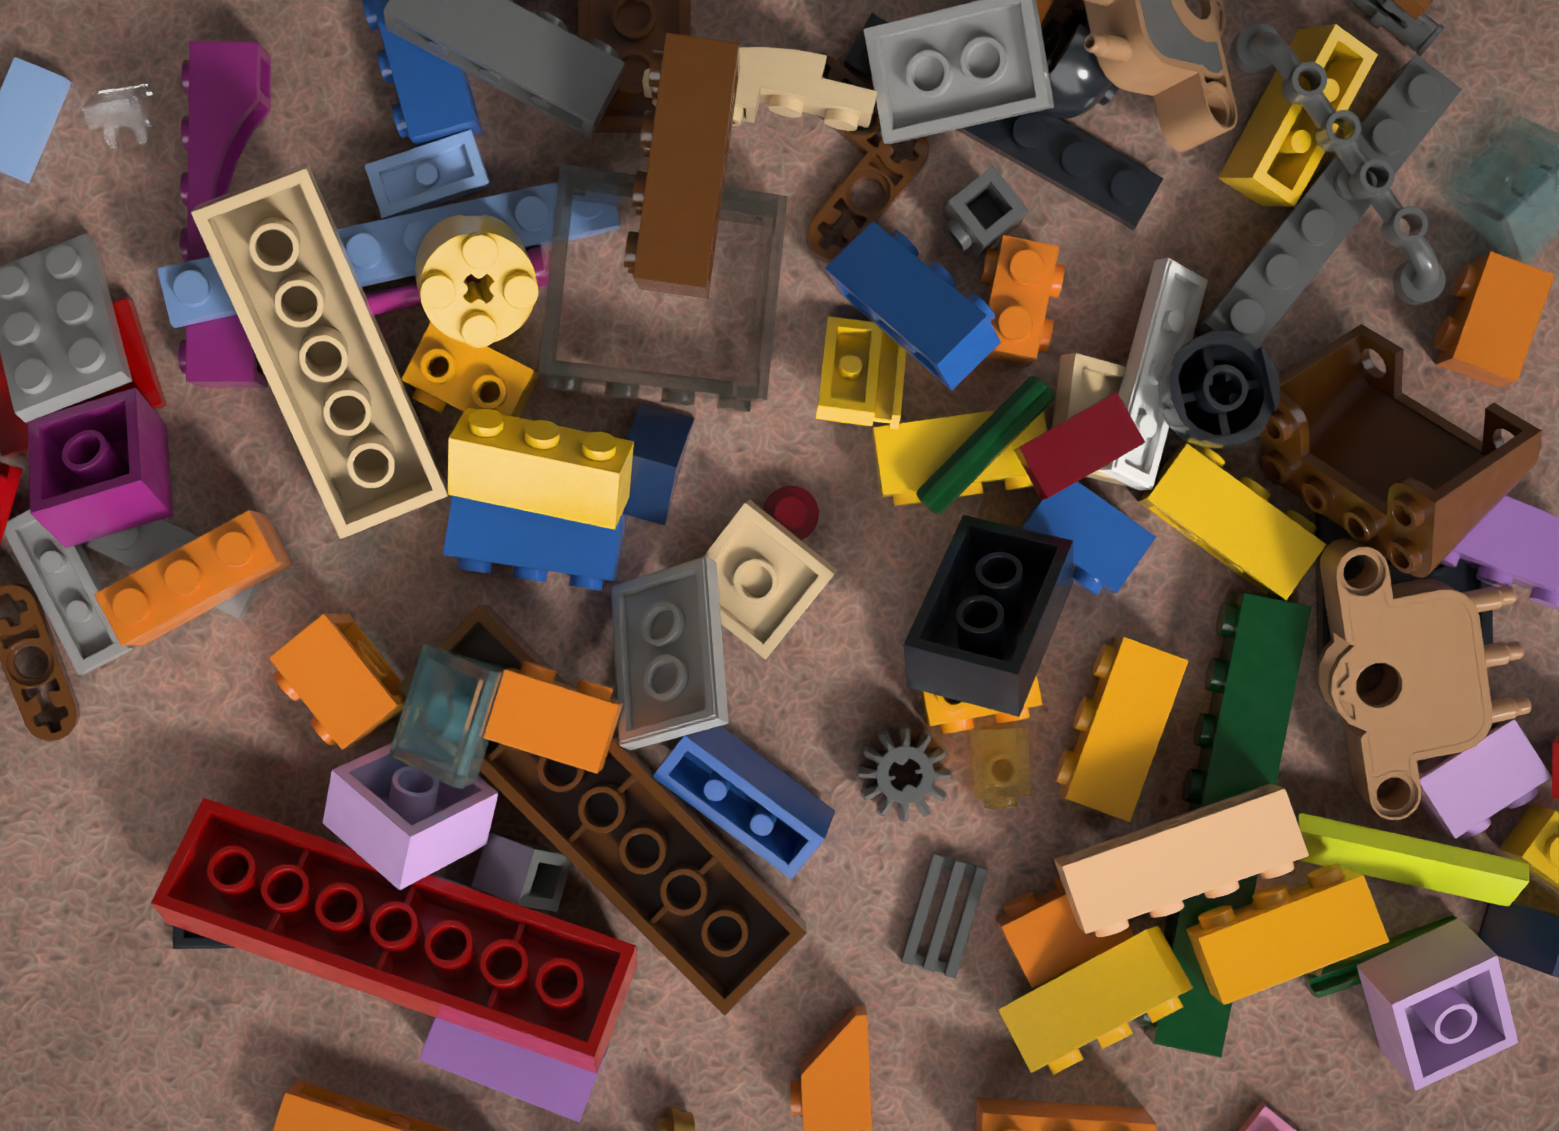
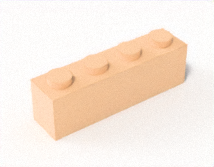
(1181, 859)

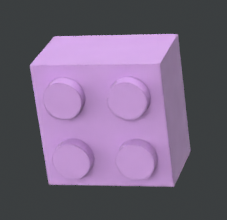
(405, 818)
(1438, 1003)

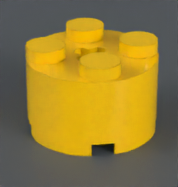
(474, 310)

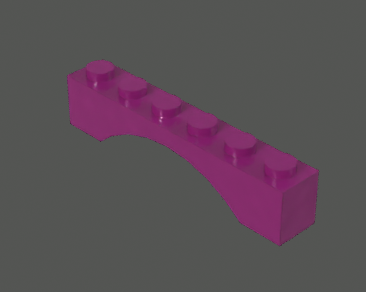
(226, 104)

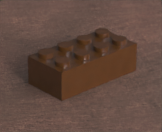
(686, 165)

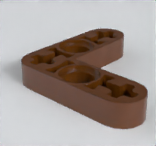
(875, 166)
(36, 632)

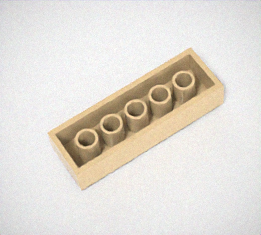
(321, 349)

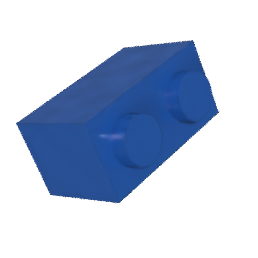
(1104, 539)

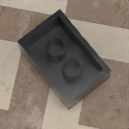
(989, 615)

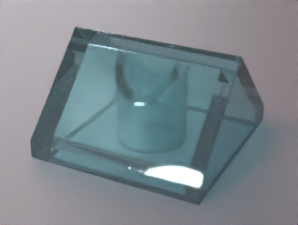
(1512, 192)
(447, 716)

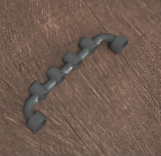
(1414, 280)

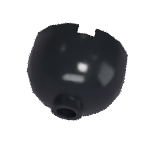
(1073, 72)
(1218, 390)

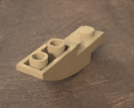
(791, 85)

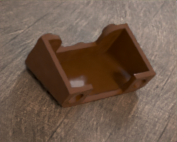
(1384, 460)

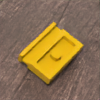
(860, 374)

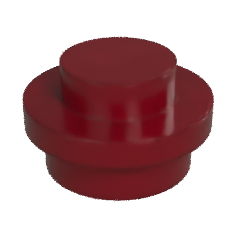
(794, 510)

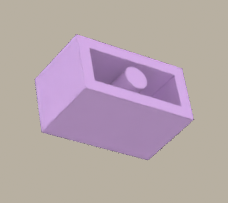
(1474, 784)

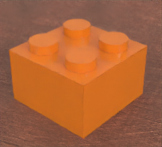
(339, 680)

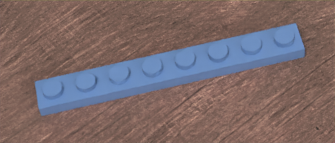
(390, 246)

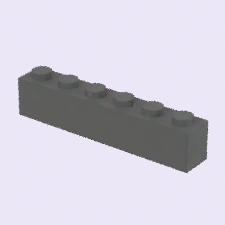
(1327, 207)

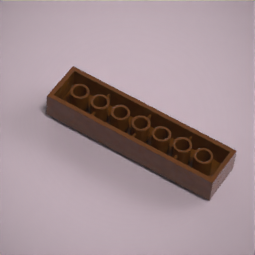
(639, 845)

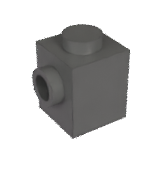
(983, 213)
(510, 868)

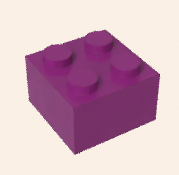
(99, 468)

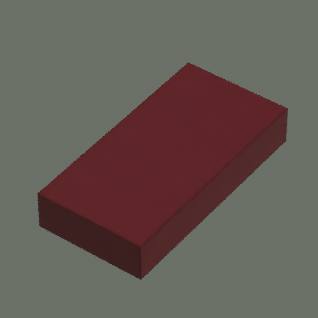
(1079, 446)

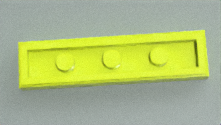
(1413, 860)

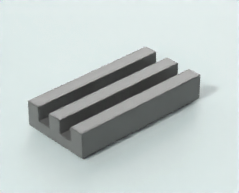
(930, 960)

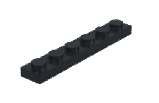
(1054, 154)

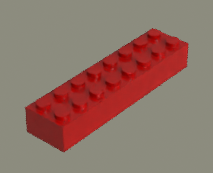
(416, 946)

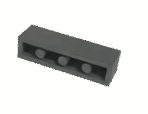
(516, 53)

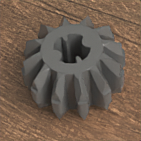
(907, 791)

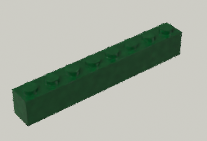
(1238, 753)

